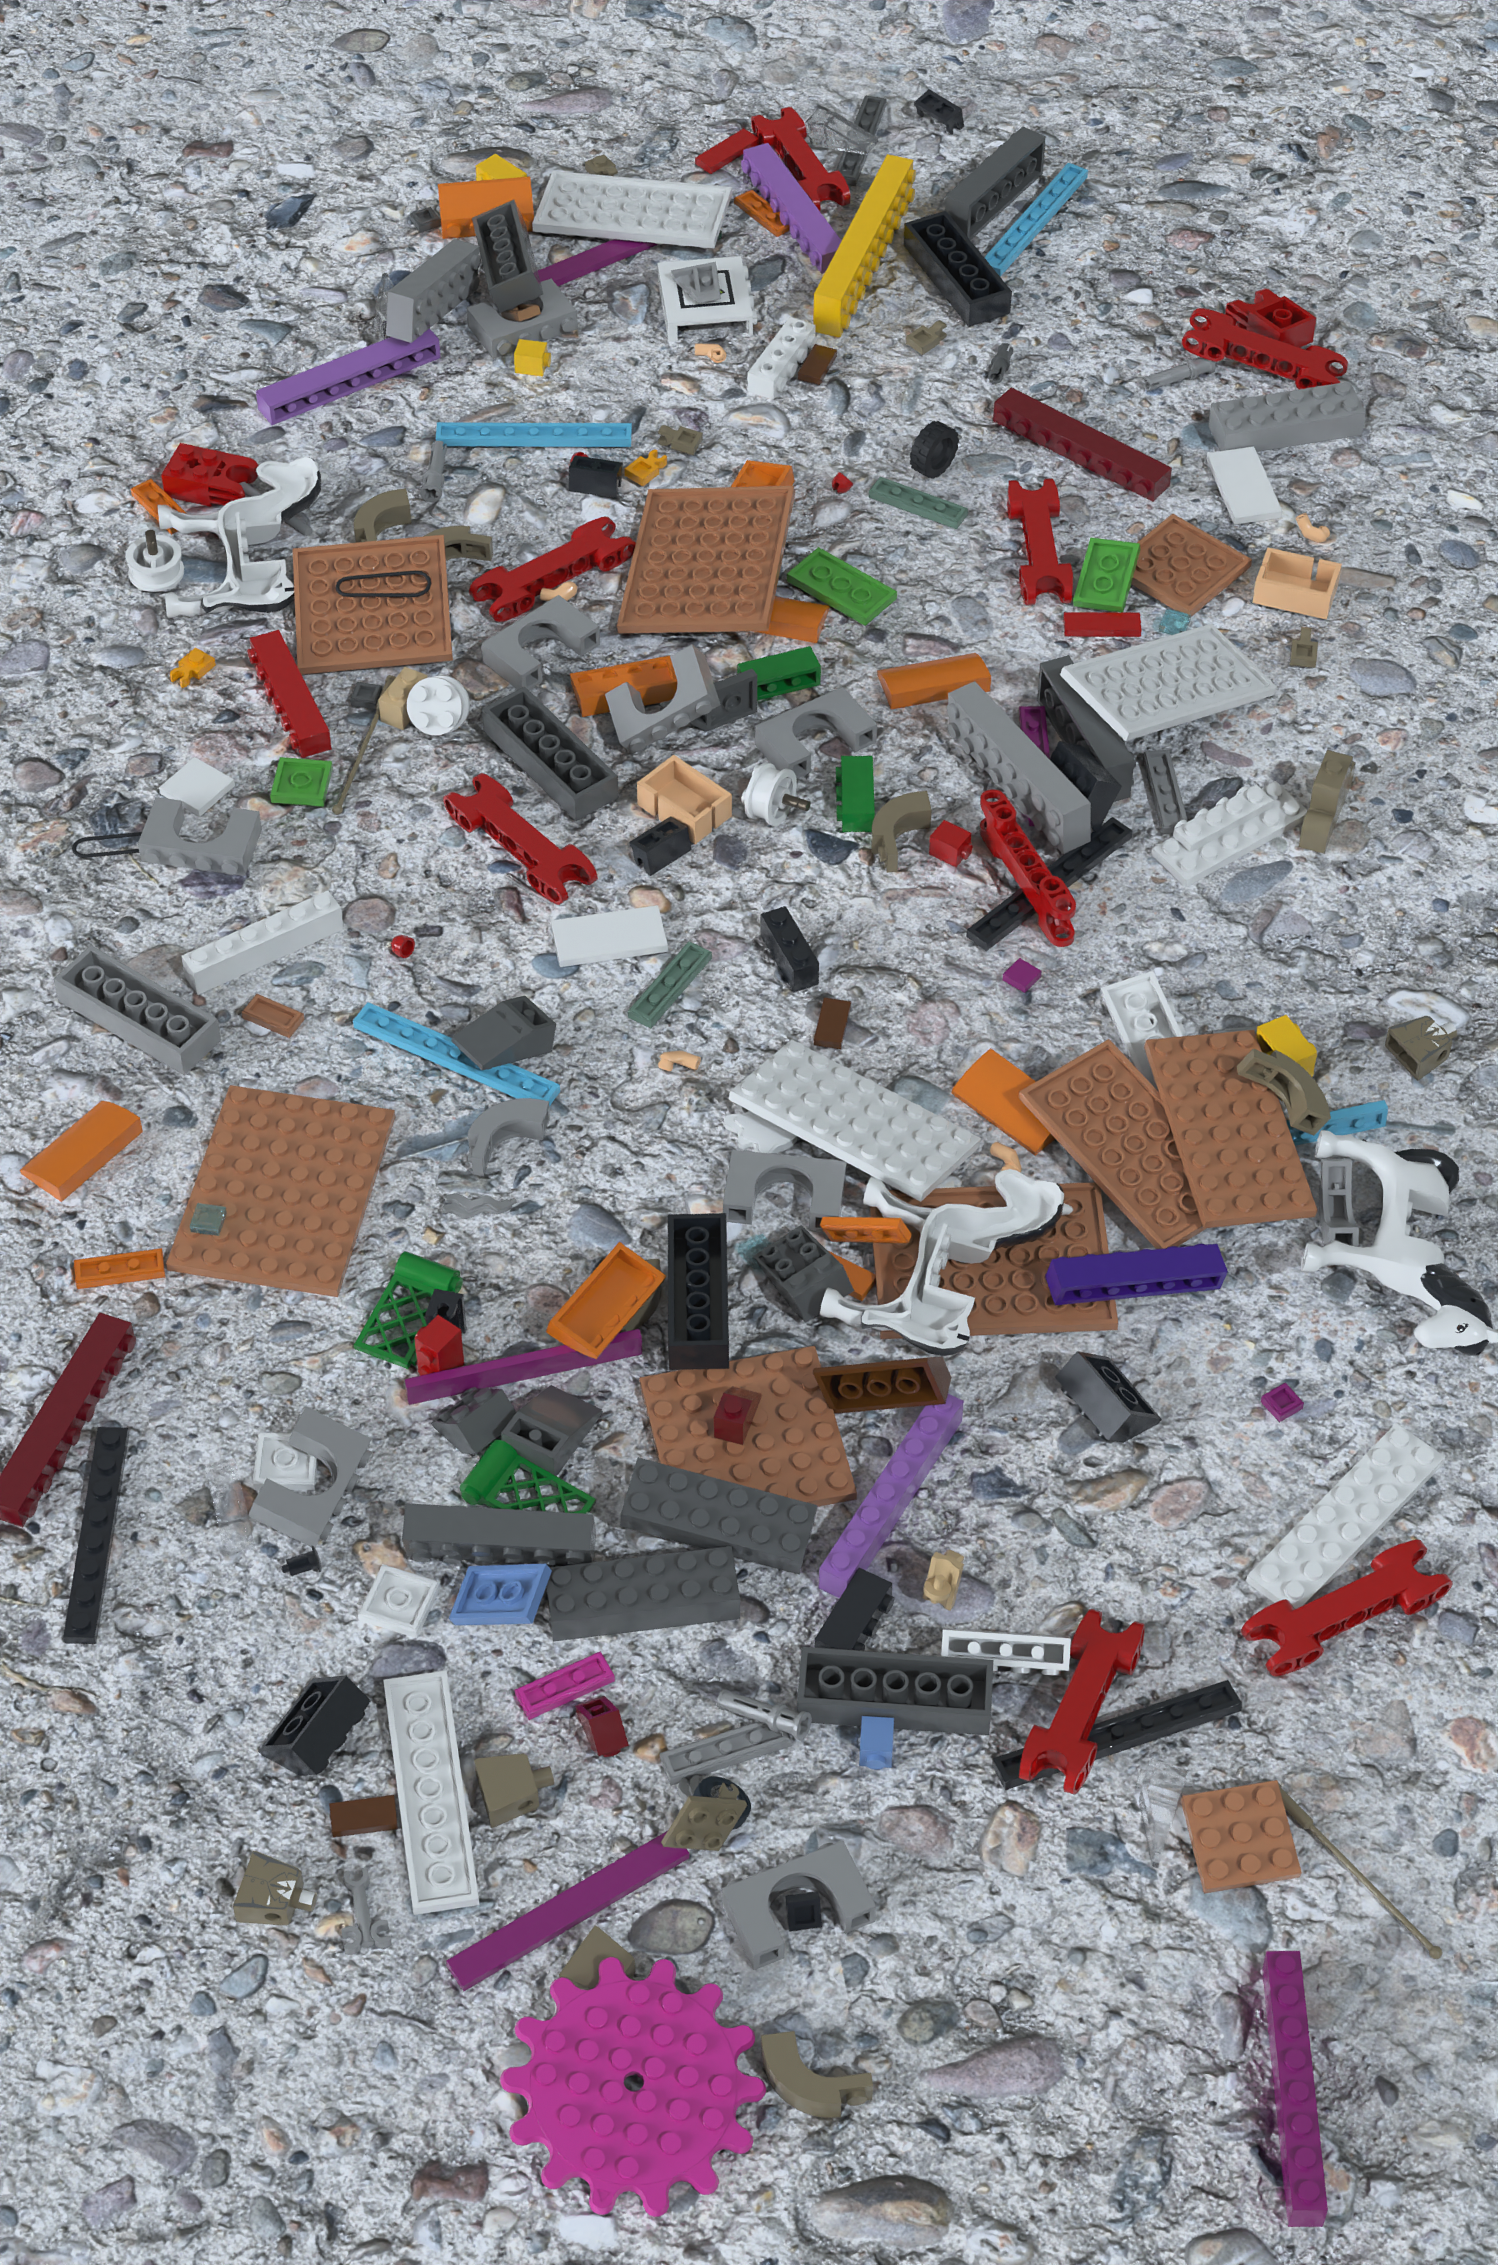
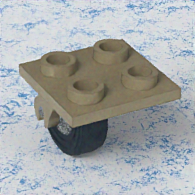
(709, 1816)

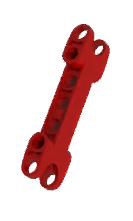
(787, 139)
(1221, 338)
(1044, 571)
(518, 588)
(546, 863)
(1044, 891)
(1304, 1628)
(1065, 1742)

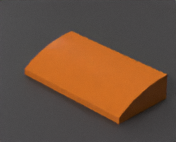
(764, 474)
(797, 619)
(651, 677)
(932, 679)
(993, 1092)
(83, 1149)
(605, 1302)

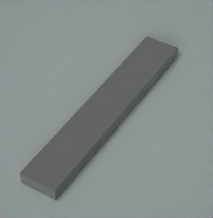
(869, 120)

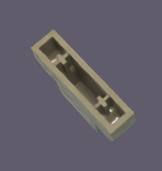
(1327, 800)

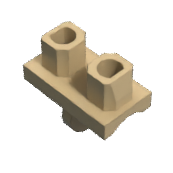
(944, 1578)

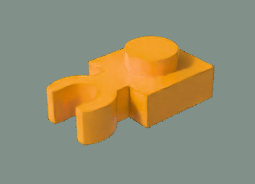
(645, 470)
(194, 665)

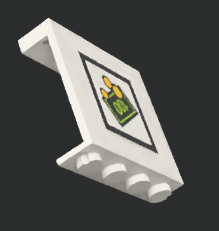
(682, 310)

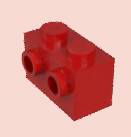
(438, 1347)

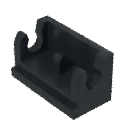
(940, 109)
(595, 476)
(661, 845)
(448, 1306)

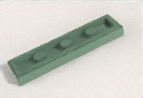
(918, 502)
(669, 984)

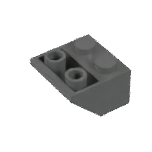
(475, 1419)

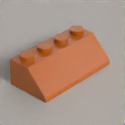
(465, 200)

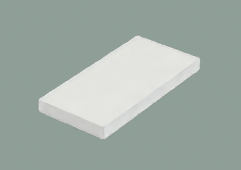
(1244, 485)
(609, 936)

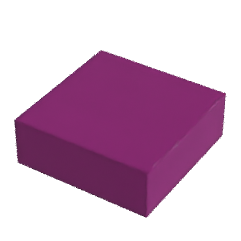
(1022, 975)
(1282, 1402)

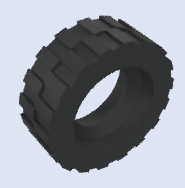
(934, 449)

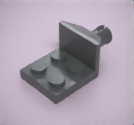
(736, 698)

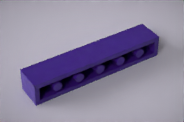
(1136, 1274)

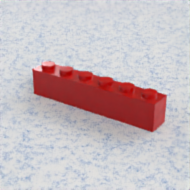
(289, 694)

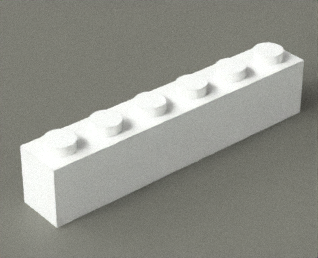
(262, 942)

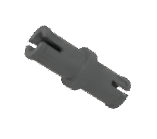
(1000, 363)

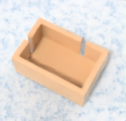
(1287, 583)
(686, 796)

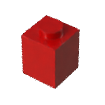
(950, 843)

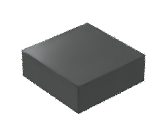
(425, 219)
(365, 695)

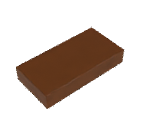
(817, 364)
(832, 1023)
(363, 1816)

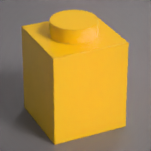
(531, 357)

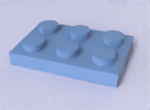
(500, 1594)

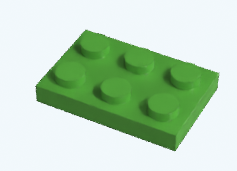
(1106, 575)

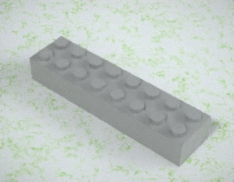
(1019, 767)

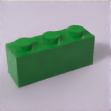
(784, 672)
(855, 793)

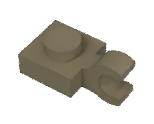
(601, 166)
(926, 338)
(682, 440)
(1303, 650)

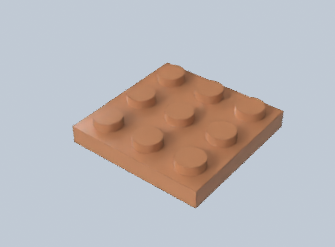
(1240, 1836)

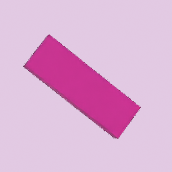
(564, 1685)

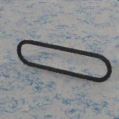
(105, 837)

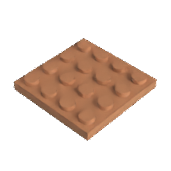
(1185, 565)

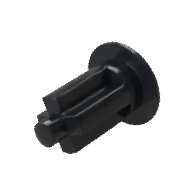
(302, 1563)

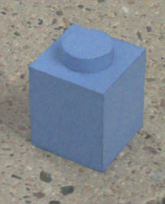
(876, 1742)

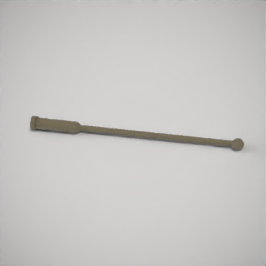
(337, 809)
(1307, 1823)

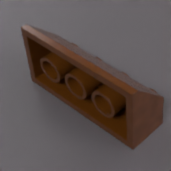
(884, 1384)

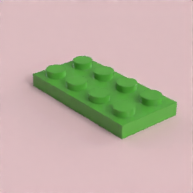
(841, 586)

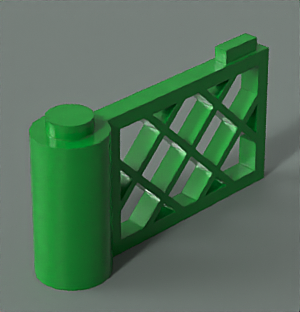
(418, 1276)
(498, 1467)

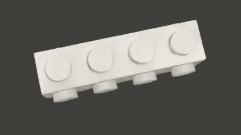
(781, 358)
(1009, 1649)

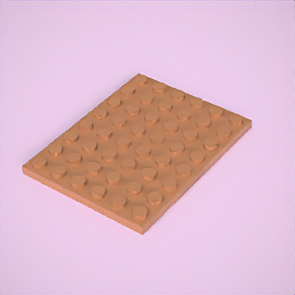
(707, 560)
(291, 1187)
(1012, 1282)

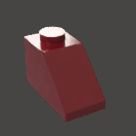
(735, 1414)
(602, 1726)

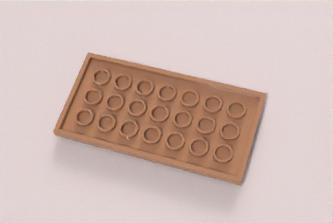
(1228, 1131)
(1121, 1139)

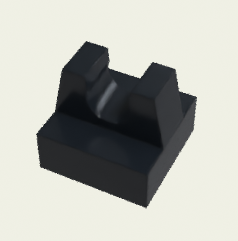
(803, 1911)

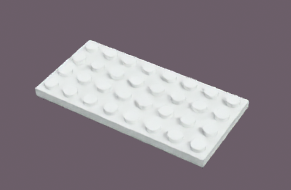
(632, 209)
(1168, 681)
(855, 1119)

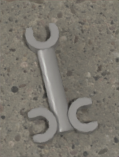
(365, 1934)

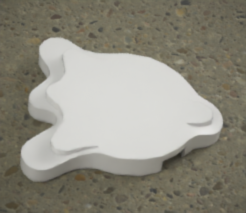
(759, 1133)

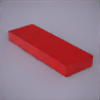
(726, 151)
(1102, 624)

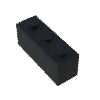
(789, 949)
(856, 1613)

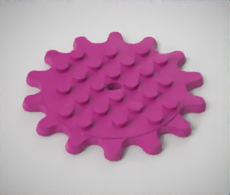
(625, 2136)

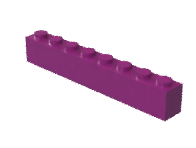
(1294, 2090)

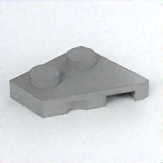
(699, 282)

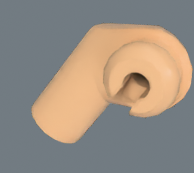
(713, 351)
(1310, 532)
(566, 591)
(679, 1057)
(1008, 1155)

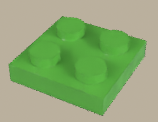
(301, 781)

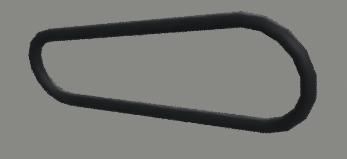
(384, 594)

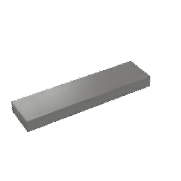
(1164, 789)
(722, 1751)

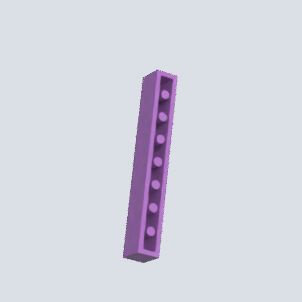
(795, 206)
(345, 376)
(890, 1495)

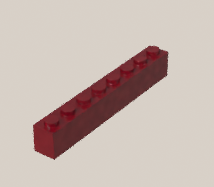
(1082, 444)
(63, 1417)

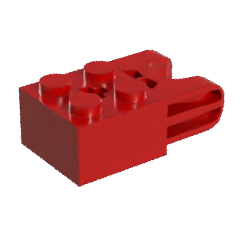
(1274, 318)
(207, 475)

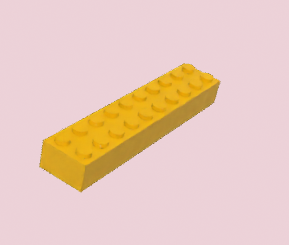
(863, 246)

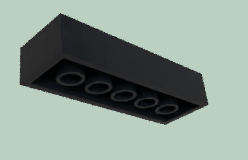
(957, 268)
(698, 1292)

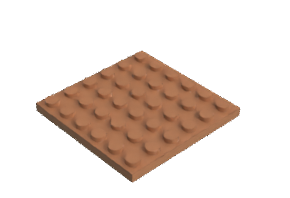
(371, 631)
(790, 1443)

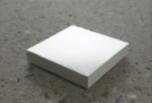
(197, 786)
(283, 1463)
(399, 1601)

